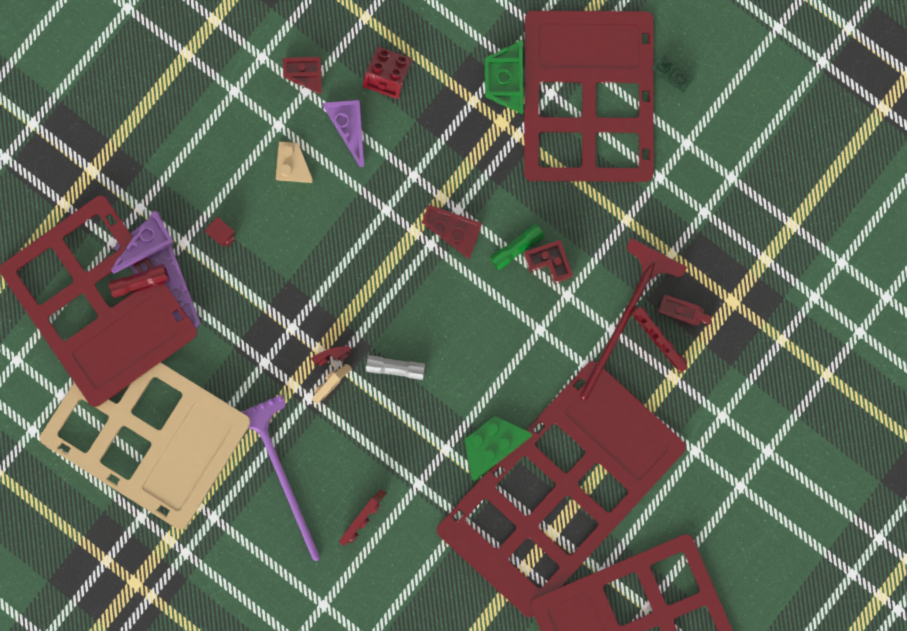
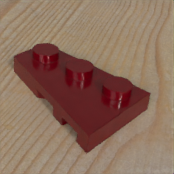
(362, 519)

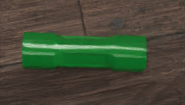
(517, 246)

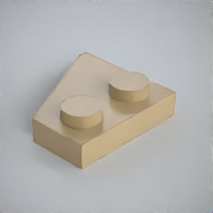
(291, 164)
(333, 380)

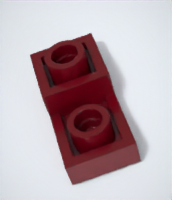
(338, 353)

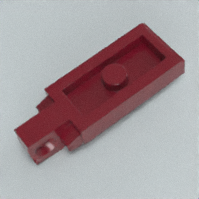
(683, 311)

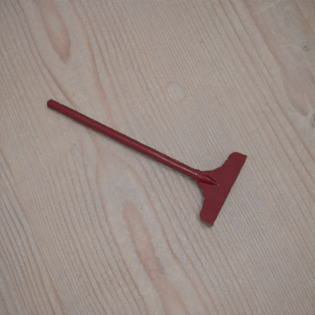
(652, 265)

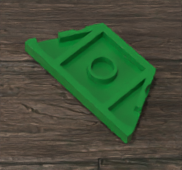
(505, 77)
(492, 444)

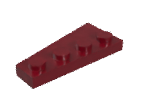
(655, 334)

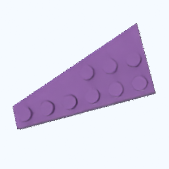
(176, 280)

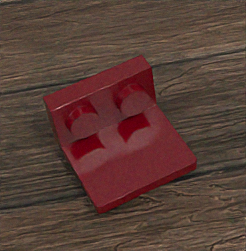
(387, 72)

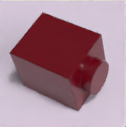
(221, 232)

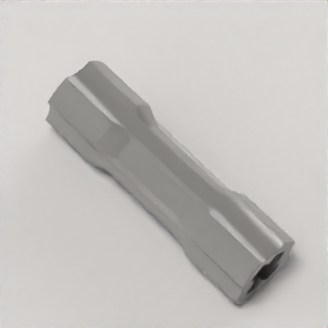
(395, 367)

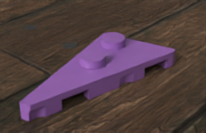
(347, 120)
(149, 240)

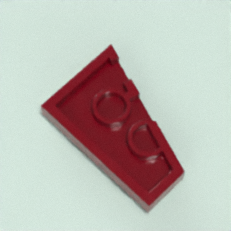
(453, 228)

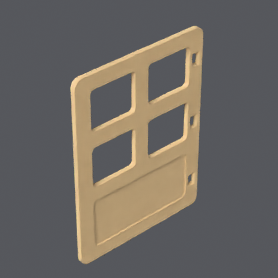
(182, 455)

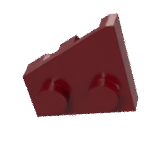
(304, 72)

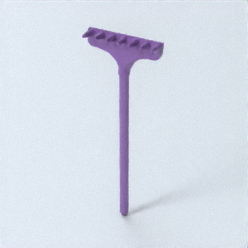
(260, 418)

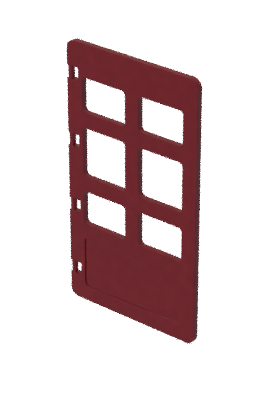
(614, 433)

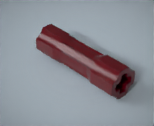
(127, 284)

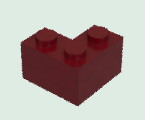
(550, 256)

